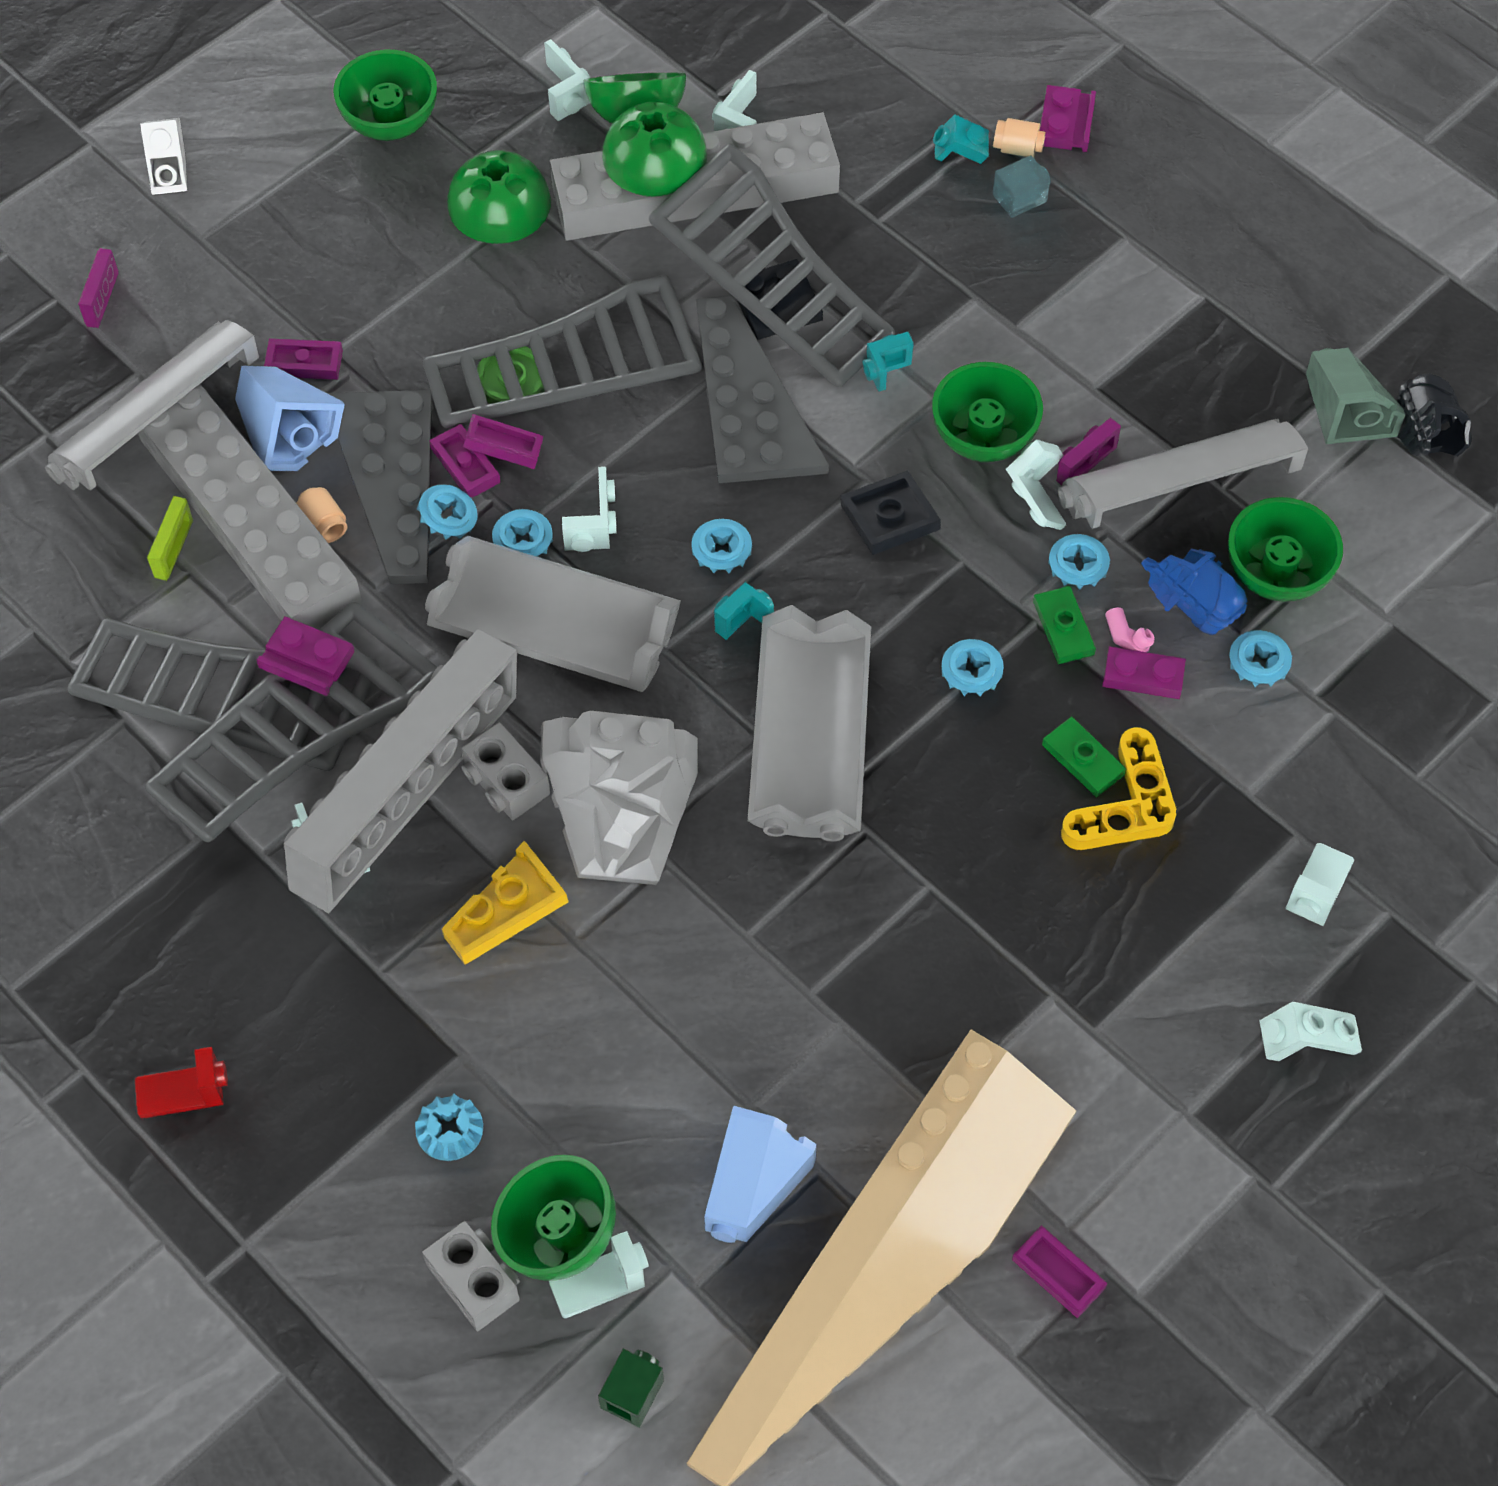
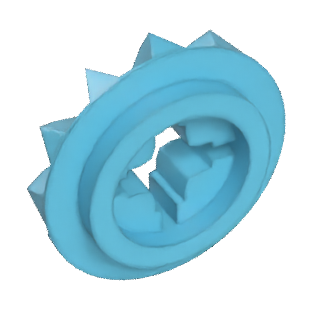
(440, 498)
(523, 522)
(721, 532)
(1093, 555)
(1267, 646)
(981, 655)
(450, 1145)

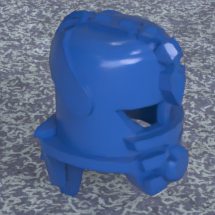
(1198, 589)

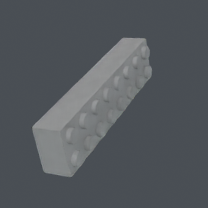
(791, 152)
(250, 511)
(400, 771)

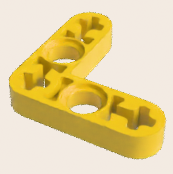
(1136, 810)

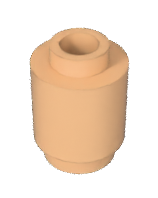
(1019, 137)
(323, 513)

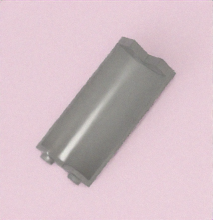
(85, 450)
(1181, 468)
(554, 612)
(810, 725)

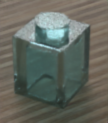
(1021, 186)

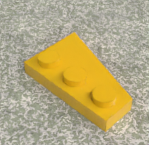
(510, 903)

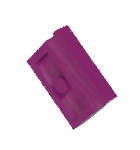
(1067, 117)
(305, 655)

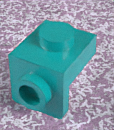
(962, 138)
(887, 355)
(739, 607)

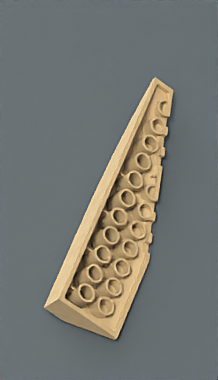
(900, 1243)

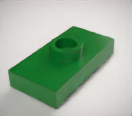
(1064, 625)
(1084, 756)

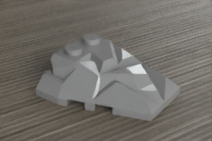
(619, 790)

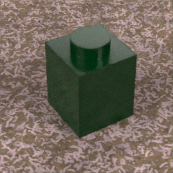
(632, 1386)

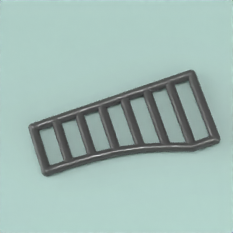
(790, 235)
(567, 325)
(184, 717)
(295, 756)

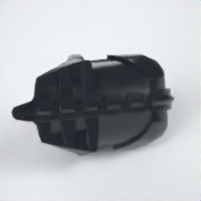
(1428, 405)

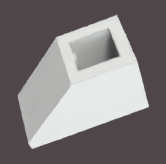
(165, 155)

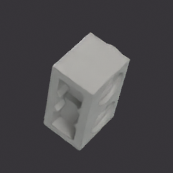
(511, 768)
(464, 1279)

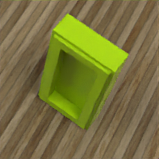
(170, 538)

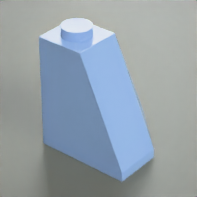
(285, 416)
(754, 1174)

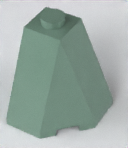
(1350, 399)

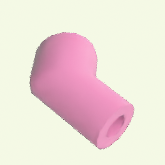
(1125, 636)

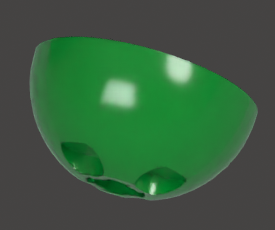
(617, 93)
(386, 94)
(653, 149)
(498, 197)
(987, 411)
(1284, 548)
(554, 1218)

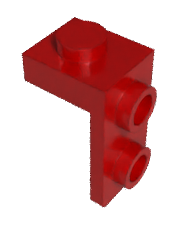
(183, 1088)

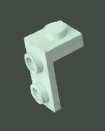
(569, 94)
(729, 112)
(1026, 472)
(592, 532)
(1320, 883)
(1308, 1025)
(605, 1280)

